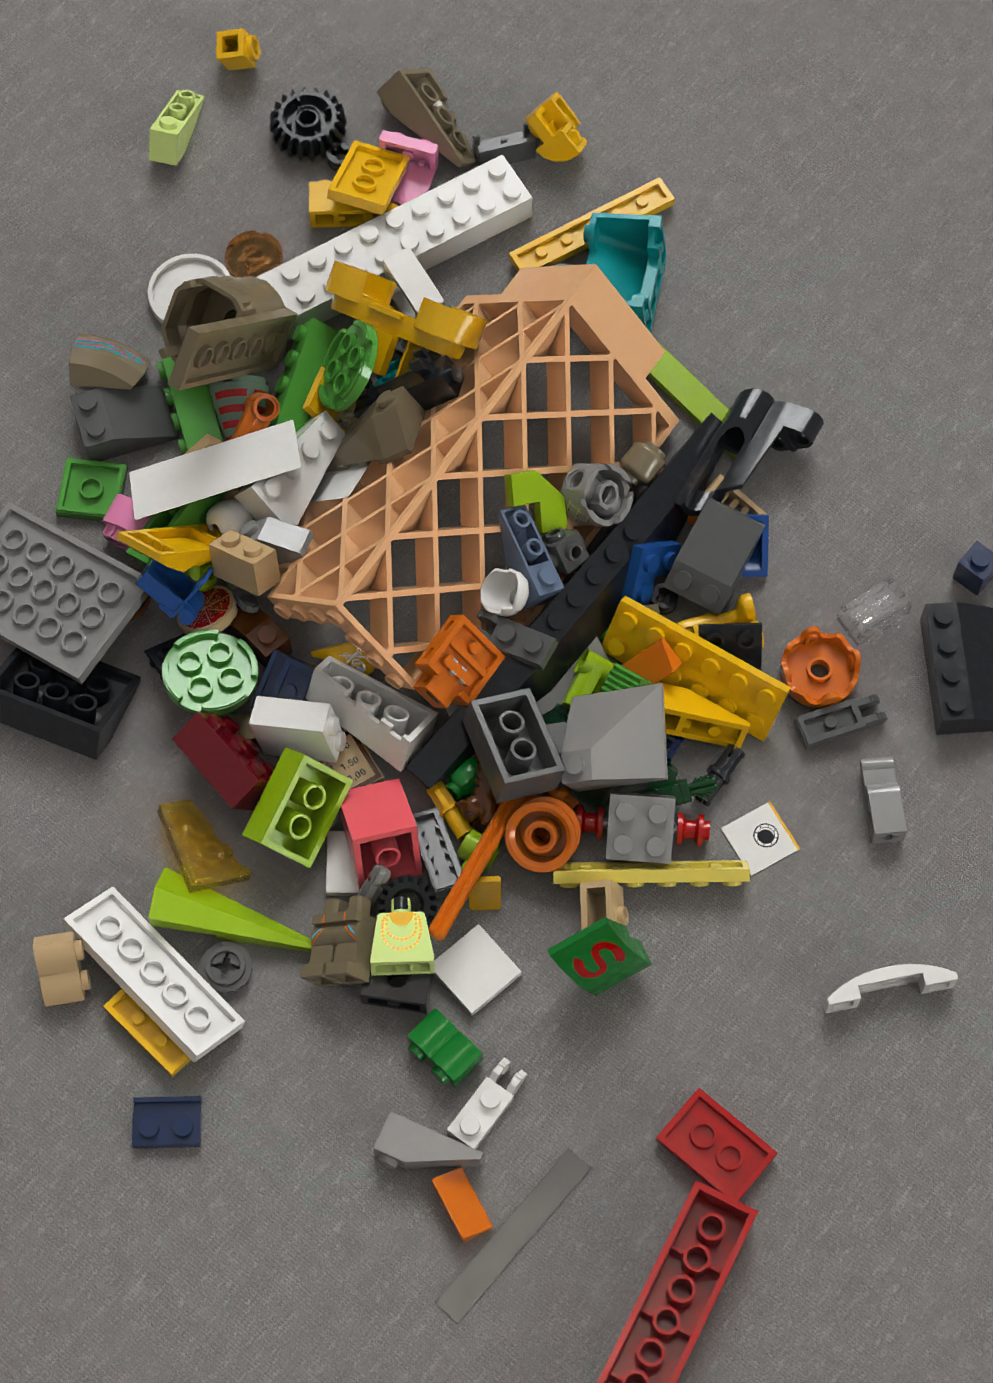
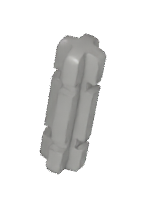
(372, 887)

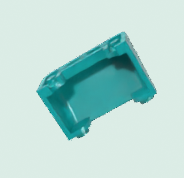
(631, 256)

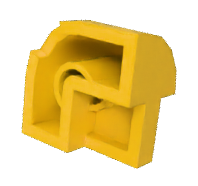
(557, 129)

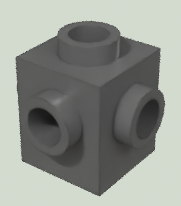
(565, 549)

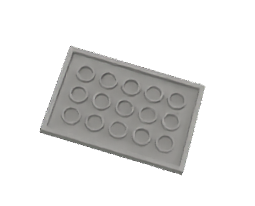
(61, 594)

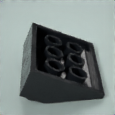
(959, 666)
(61, 709)

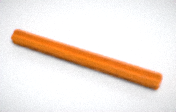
(473, 869)

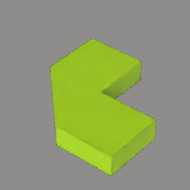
(548, 502)

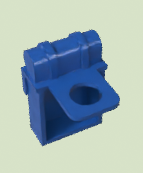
(173, 590)

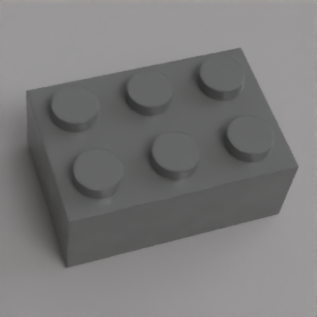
(513, 745)

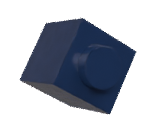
(975, 568)

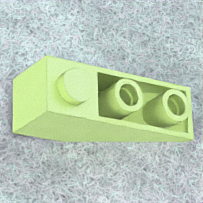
(174, 127)

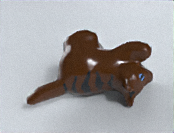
(481, 804)

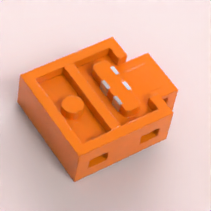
(456, 664)

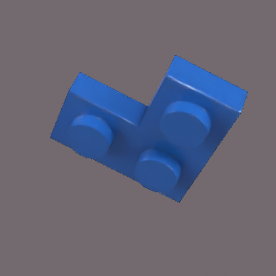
(646, 563)

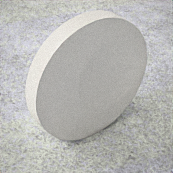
(174, 273)

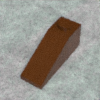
(260, 634)

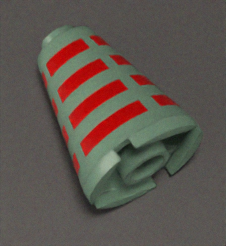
(229, 400)

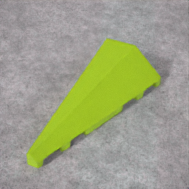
(217, 915)

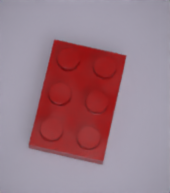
(716, 1146)

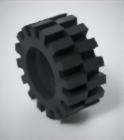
(413, 885)

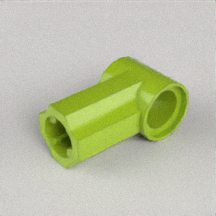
(589, 676)

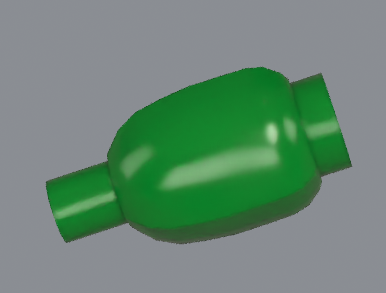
(462, 779)

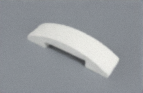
(928, 977)

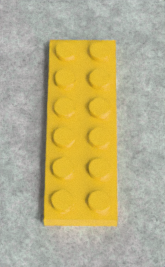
(703, 668)

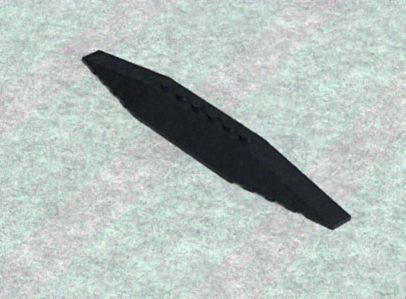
(583, 606)

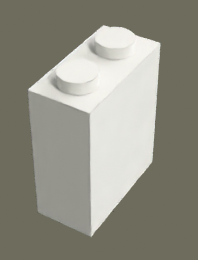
(298, 726)

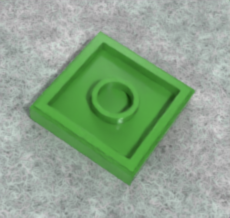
(89, 488)

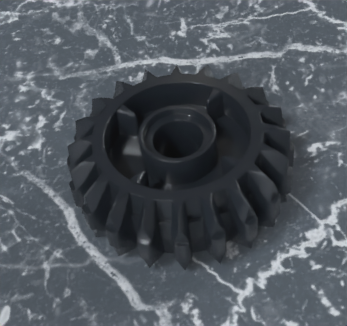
(294, 112)

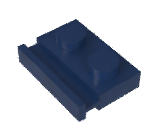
(285, 677)
(167, 1122)

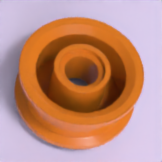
(557, 819)

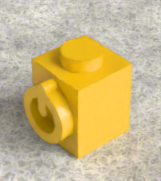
(237, 49)

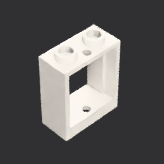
(411, 281)

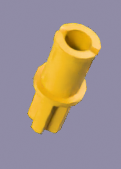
(448, 811)

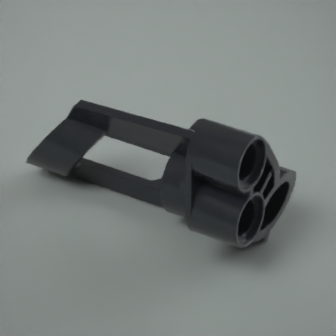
(749, 431)

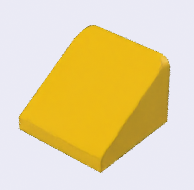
(486, 894)

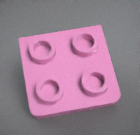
(421, 166)

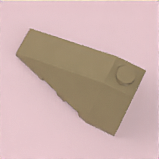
(381, 432)

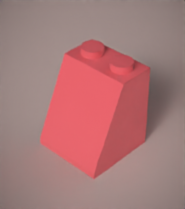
(381, 830)

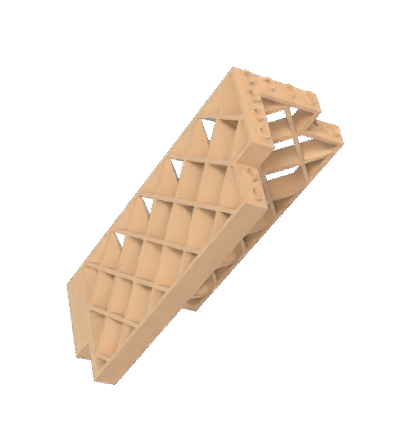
(399, 499)

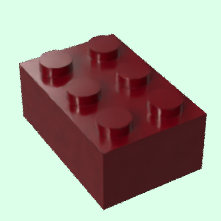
(225, 758)

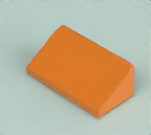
(654, 662)
(461, 1204)

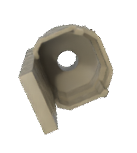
(224, 329)

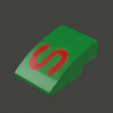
(600, 956)

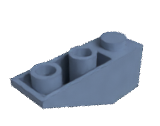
(528, 555)

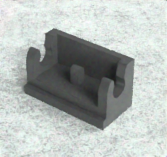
(514, 147)

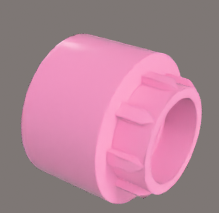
(121, 518)

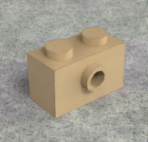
(245, 562)
(602, 900)

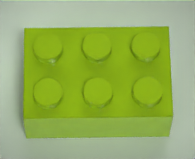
(297, 807)

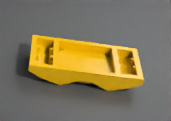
(173, 546)

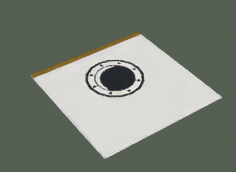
(760, 838)

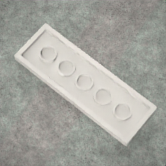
(153, 974)

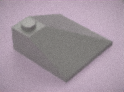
(615, 739)

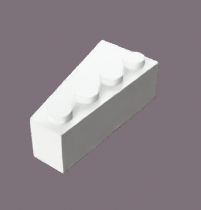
(289, 493)
(372, 711)

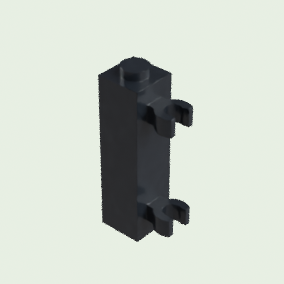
(427, 382)

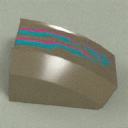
(105, 363)

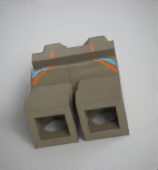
(341, 943)

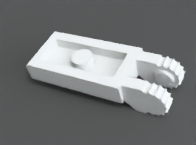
(485, 1107)

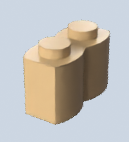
(60, 968)

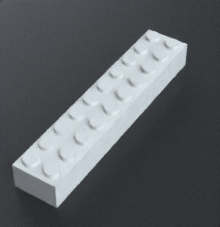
(432, 226)

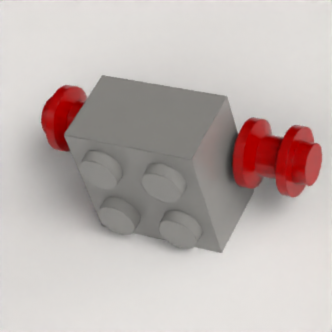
(642, 827)

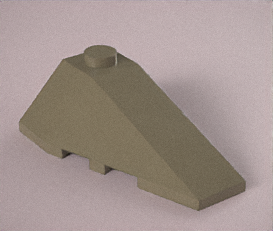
(419, 103)

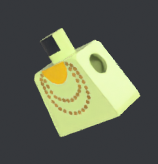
(401, 942)

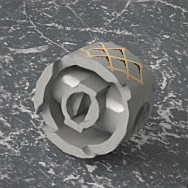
(597, 494)

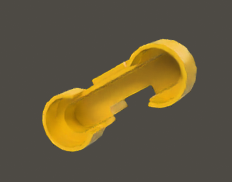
(435, 327)

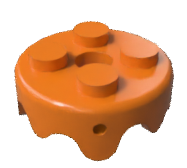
(823, 649)

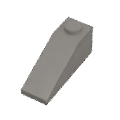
(418, 1147)

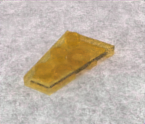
(198, 851)

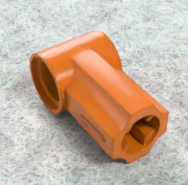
(251, 420)

